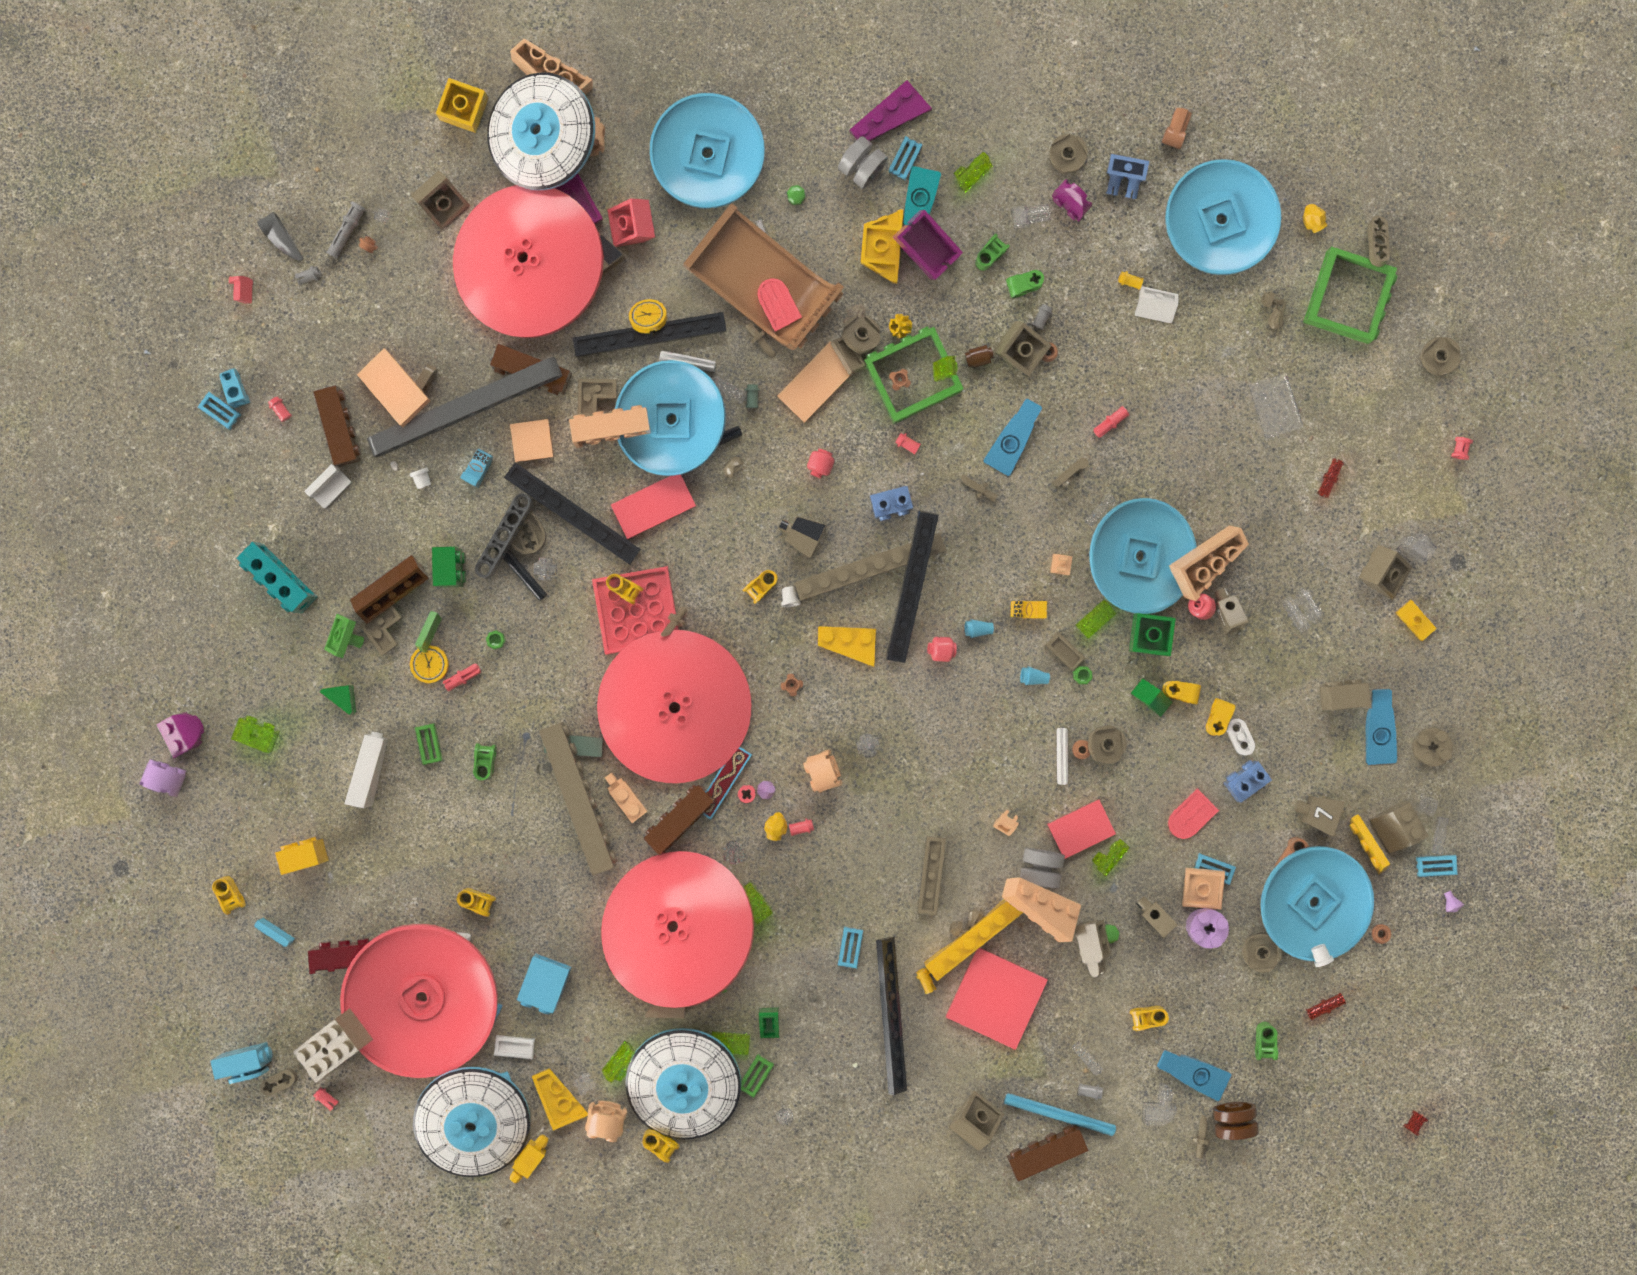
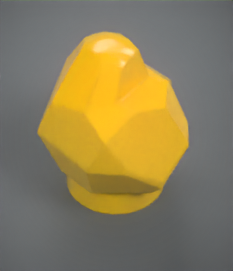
(1314, 218)
(775, 827)

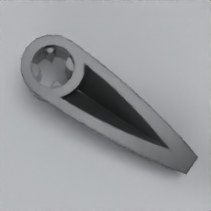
(279, 236)

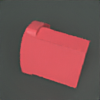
(242, 289)

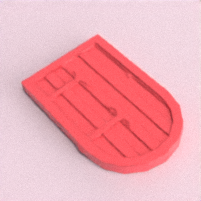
(778, 303)
(1191, 815)

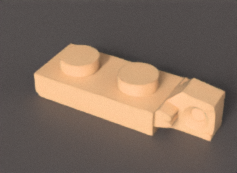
(625, 798)

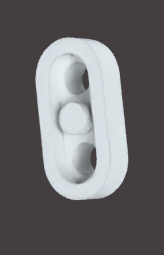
(1240, 736)

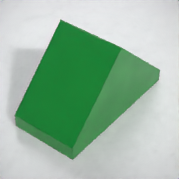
(342, 696)
(1151, 697)
(769, 1022)

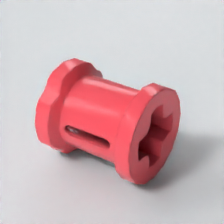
(1462, 448)
(747, 799)

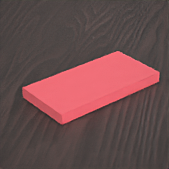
(653, 505)

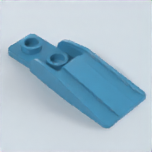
(1013, 438)
(1381, 729)
(1195, 1073)

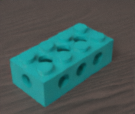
(276, 577)

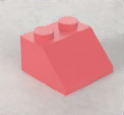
(631, 222)

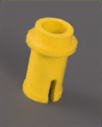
(1130, 280)
(926, 981)

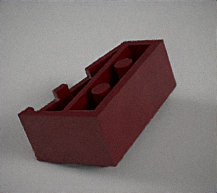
(334, 956)

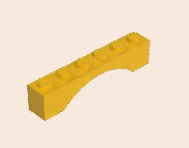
(971, 940)

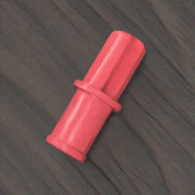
(1111, 422)
(461, 677)

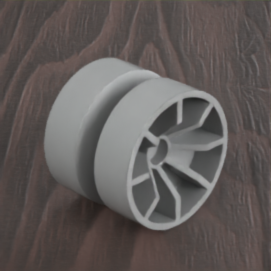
(858, 159)
(1044, 862)

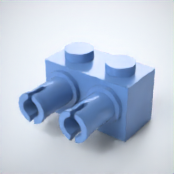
(1128, 167)
(891, 502)
(1247, 780)

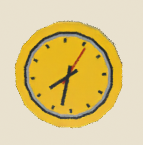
(647, 316)
(429, 666)

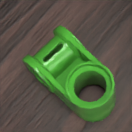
(993, 251)
(1021, 283)
(486, 760)
(1266, 1045)

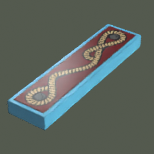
(726, 777)

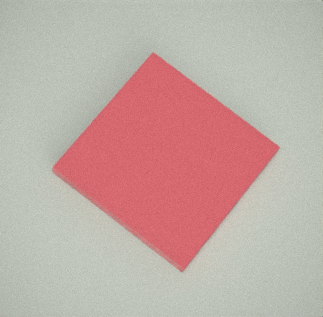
(625, 622)
(996, 998)

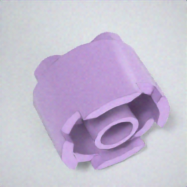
(163, 778)
(1215, 935)

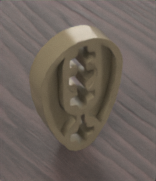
(535, 527)

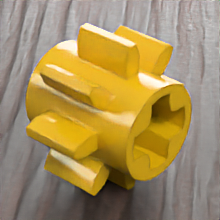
(900, 325)

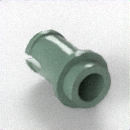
(752, 395)

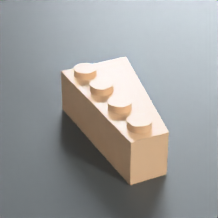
(535, 60)
(609, 425)
(1207, 561)
(1049, 910)

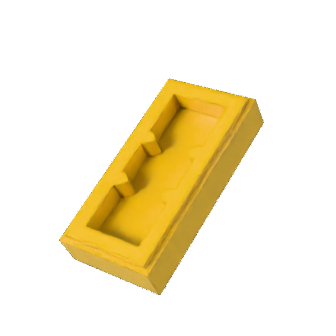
(1416, 620)

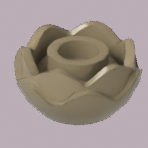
(732, 466)

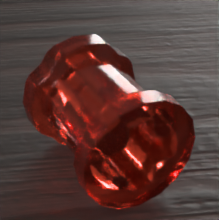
(1415, 1123)

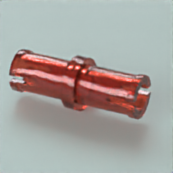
(1330, 478)
(1325, 1006)

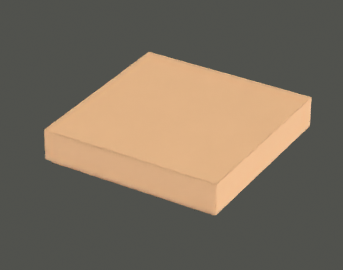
(531, 440)
(1203, 888)

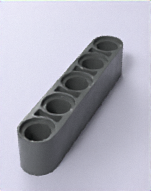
(495, 541)

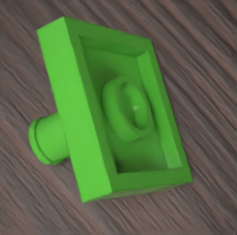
(341, 636)

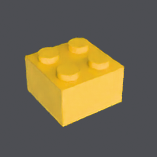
(462, 105)
(298, 857)

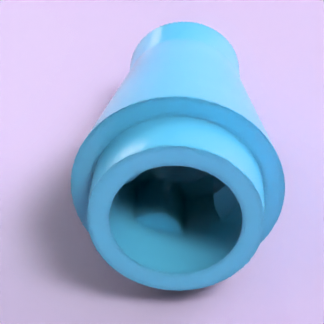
(978, 628)
(1032, 676)

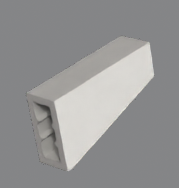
(367, 771)

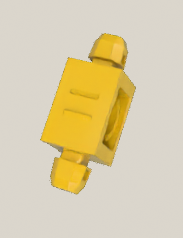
(529, 1158)

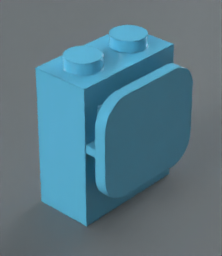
(544, 984)
(242, 1063)

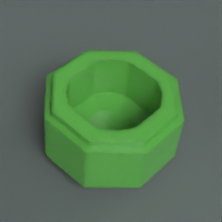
(796, 195)
(495, 639)
(1082, 675)
(1112, 933)

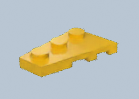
(850, 642)
(1369, 844)
(557, 1100)

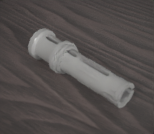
(350, 221)

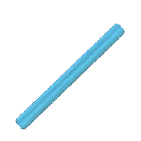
(1060, 1114)

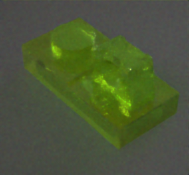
(977, 168)
(944, 368)
(1095, 619)
(1107, 863)
(735, 1042)
(616, 1065)

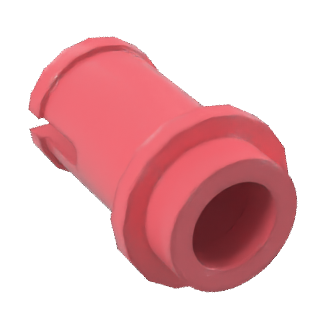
(279, 408)
(907, 443)
(801, 827)
(325, 1098)

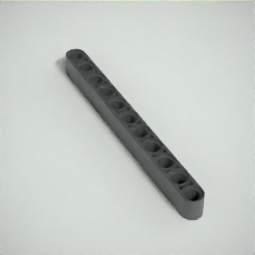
(465, 407)

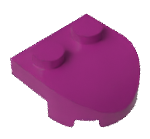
(1072, 199)
(181, 733)

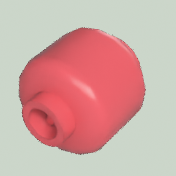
(820, 463)
(1202, 608)
(942, 649)

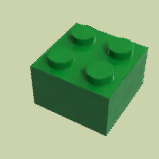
(448, 567)
(1152, 634)

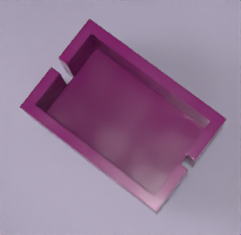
(927, 244)

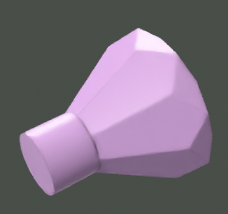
(766, 790)
(1452, 903)

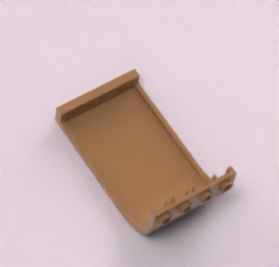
(740, 257)

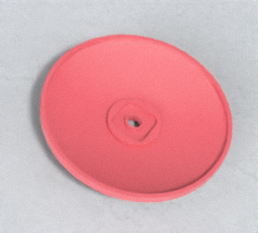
(554, 281)
(669, 670)
(711, 934)
(412, 1034)

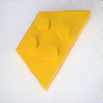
(879, 249)

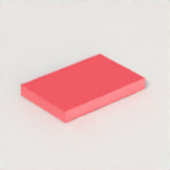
(1081, 828)

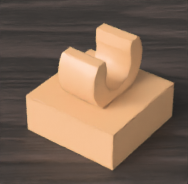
(1061, 564)
(1006, 824)

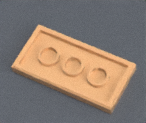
(814, 384)
(393, 387)

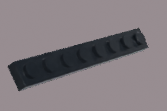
(630, 338)
(572, 513)
(912, 586)
(891, 1015)

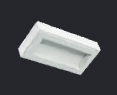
(514, 1047)

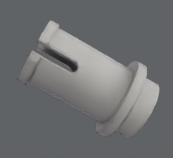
(309, 275)
(1042, 316)
(1090, 1091)

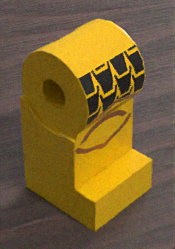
(1029, 609)

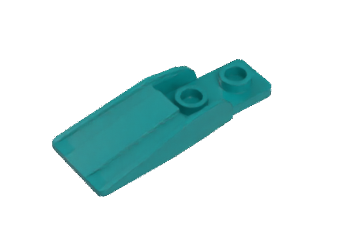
(921, 191)

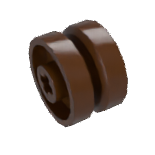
(1235, 1120)

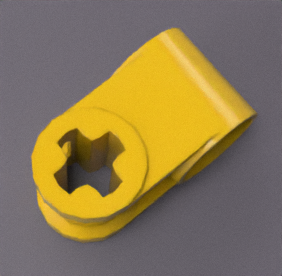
(760, 586)
(625, 588)
(1184, 691)
(1220, 714)
(228, 896)
(477, 901)
(1147, 1017)
(661, 1145)

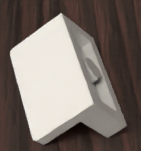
(1156, 304)
(328, 486)

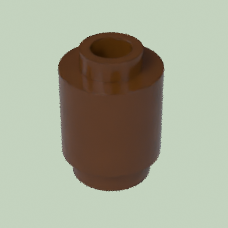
(979, 356)

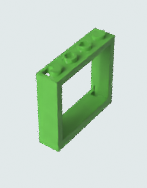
(1311, 314)
(924, 404)

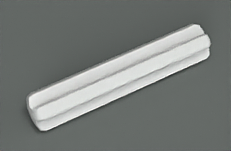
(702, 364)
(1062, 756)

